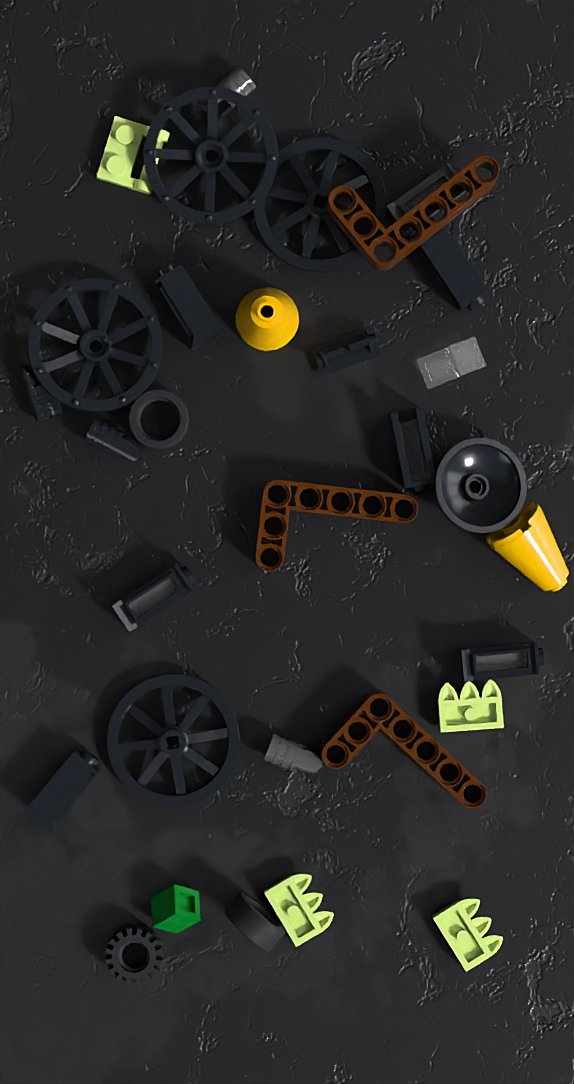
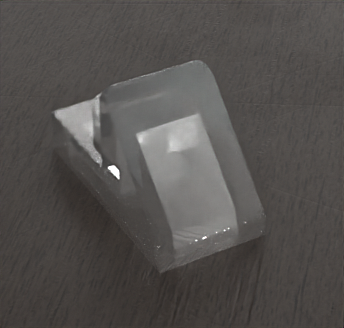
(451, 363)

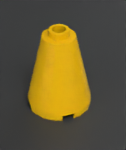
(269, 332)
(531, 548)

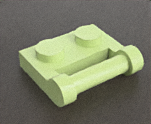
(122, 153)

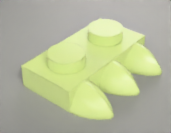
(470, 710)
(297, 909)
(466, 933)

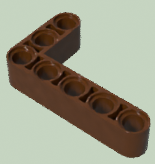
(414, 218)
(323, 506)
(408, 743)

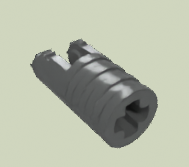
(236, 81)
(291, 755)

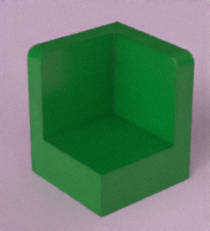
(175, 909)

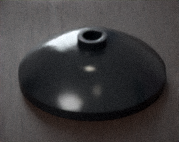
(498, 480)

